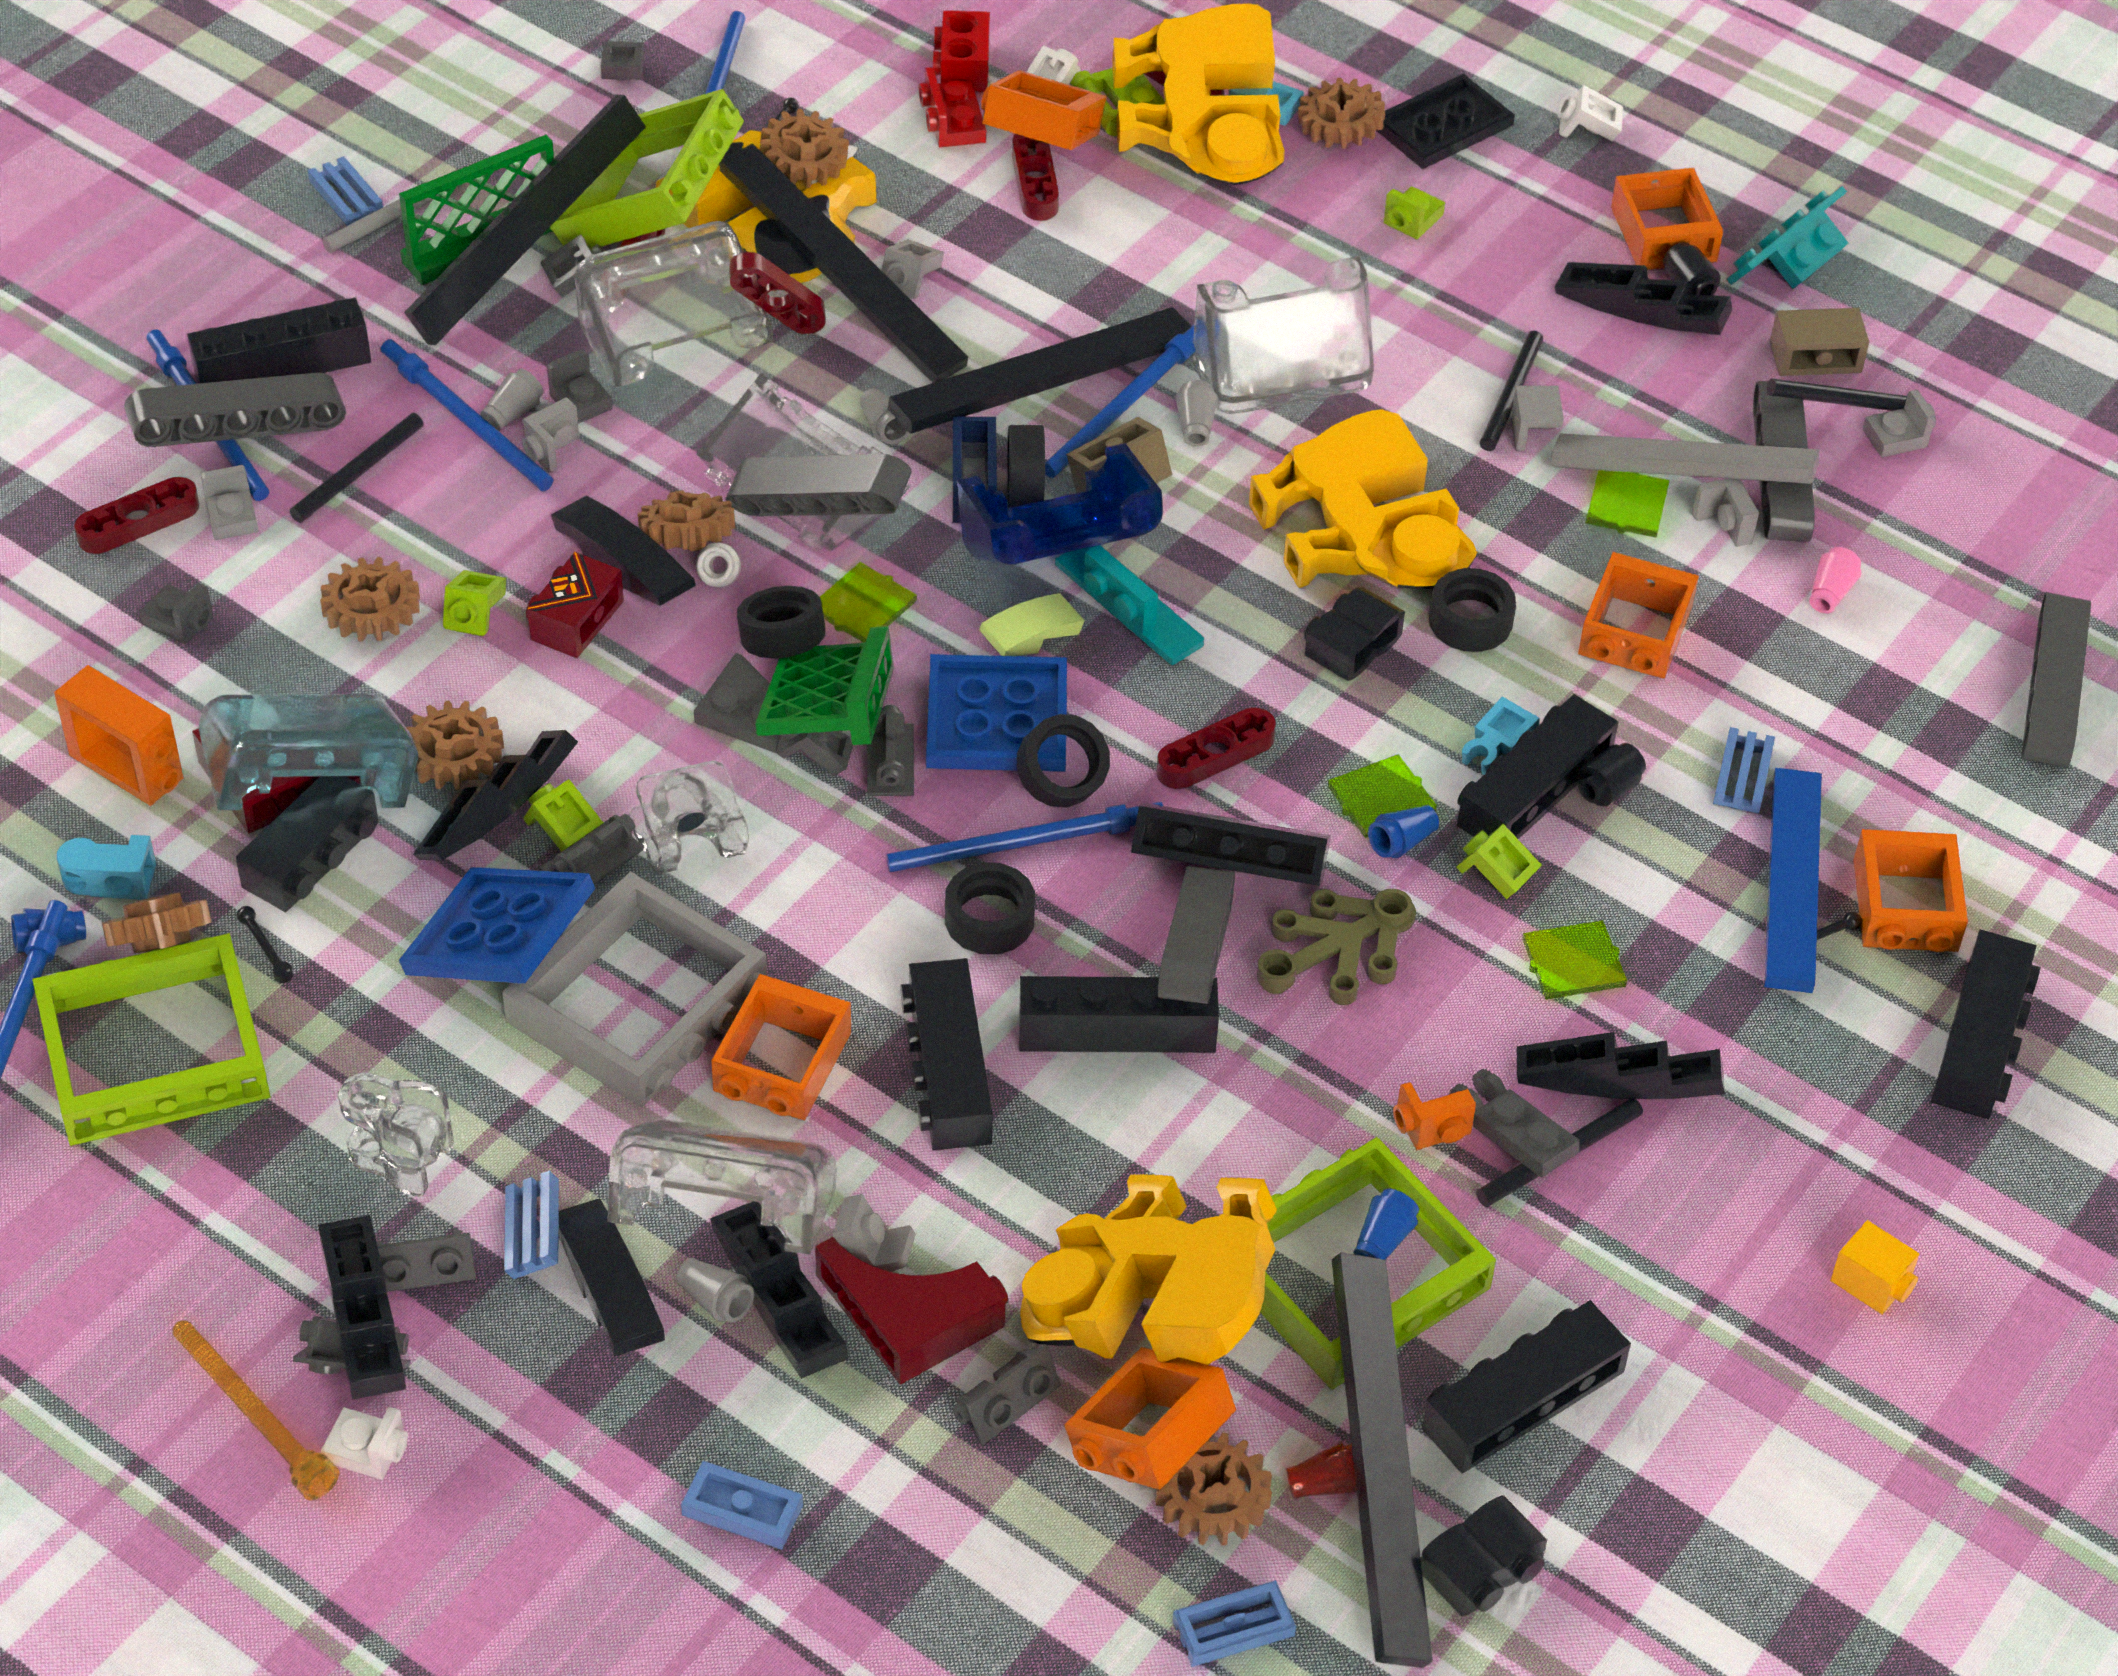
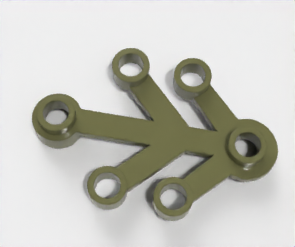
(1387, 914)

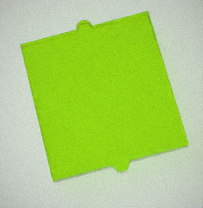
(1628, 502)
(865, 601)
(1379, 790)
(1574, 959)

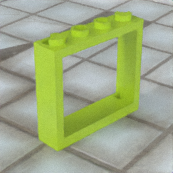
(704, 128)
(165, 1096)
(1418, 1310)

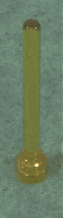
(310, 1471)

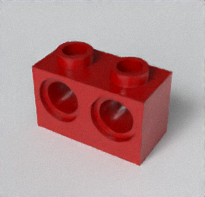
(963, 48)

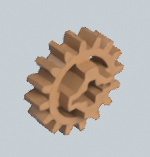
(1341, 113)
(805, 147)
(687, 520)
(370, 599)
(456, 744)
(156, 922)
(1216, 1494)

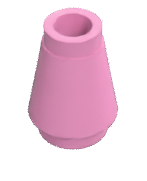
(1834, 578)

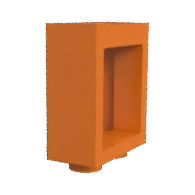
(1043, 109)
(1672, 189)
(1627, 581)
(119, 735)
(1909, 856)
(777, 1004)
(1198, 1406)

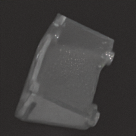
(664, 296)
(1285, 343)
(777, 427)
(784, 1174)

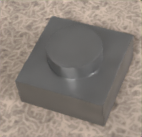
(622, 60)

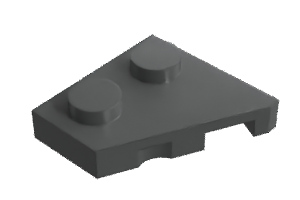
(735, 702)

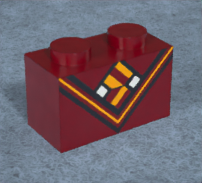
(575, 604)

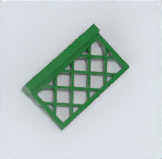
(434, 255)
(860, 691)

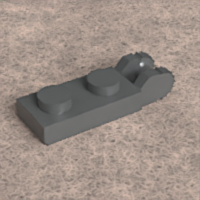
(1519, 1125)

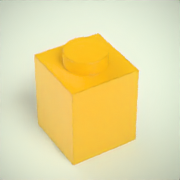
(1876, 1268)

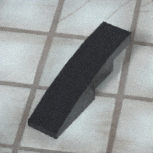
(1633, 296)
(617, 542)
(488, 802)
(1602, 1069)
(609, 1278)
(781, 1290)
(361, 1307)

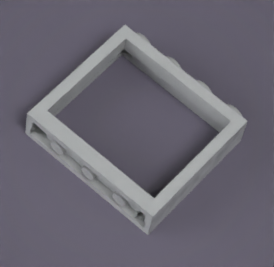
(585, 941)

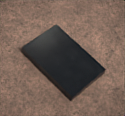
(1444, 121)

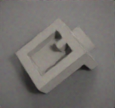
(908, 263)
(1902, 428)
(550, 430)
(229, 502)
(1731, 505)
(864, 1236)

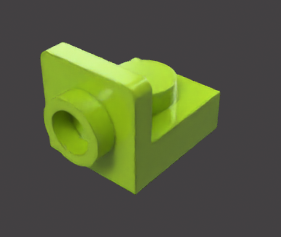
(1412, 211)
(469, 601)
(562, 814)
(1500, 860)

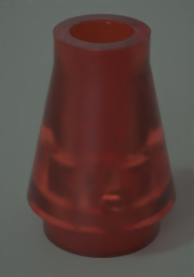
(1324, 1473)

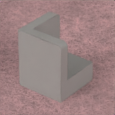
(1535, 409)

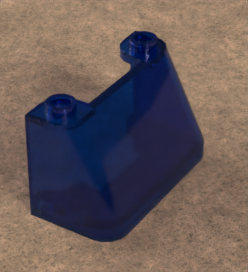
(1116, 506)

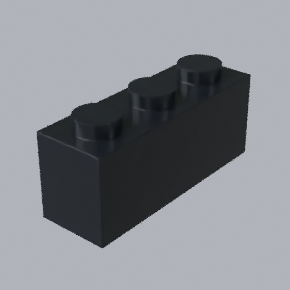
(307, 840)

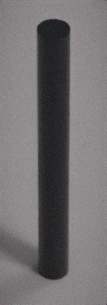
(1835, 395)
(1505, 402)
(356, 467)
(1587, 1136)

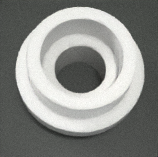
(705, 560)

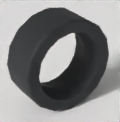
(1025, 464)
(781, 622)
(1468, 633)
(1087, 737)
(988, 936)

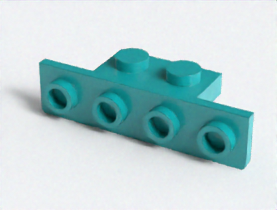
(1802, 247)
(1131, 602)

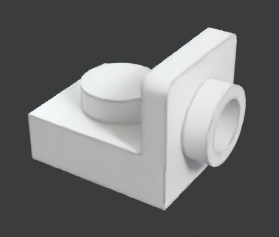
(1055, 65)
(1593, 112)
(366, 1442)

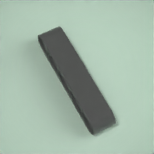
(234, 409)
(819, 485)
(1786, 506)
(2056, 680)
(1196, 935)

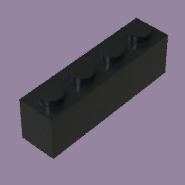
(283, 344)
(1537, 770)
(1231, 844)
(1112, 1016)
(1985, 1024)
(949, 1054)
(1525, 1385)

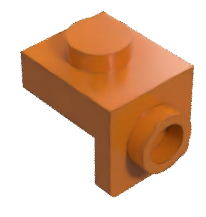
(1435, 1120)

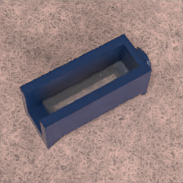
(973, 454)

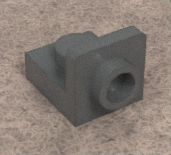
(562, 264)
(572, 379)
(178, 612)
(826, 748)

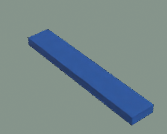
(1793, 881)

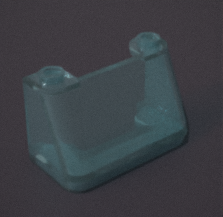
(305, 735)

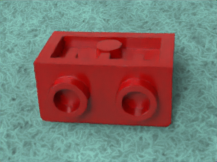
(952, 111)

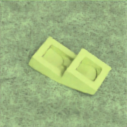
(1026, 625)

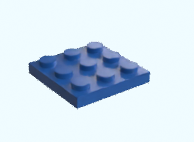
(988, 705)
(497, 925)

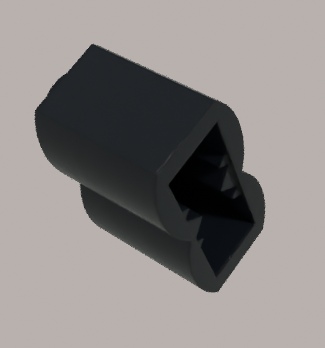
(1353, 632)
(1483, 1556)

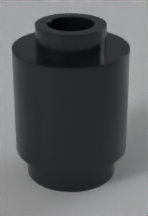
(1689, 264)
(1611, 774)

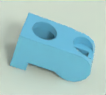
(107, 868)

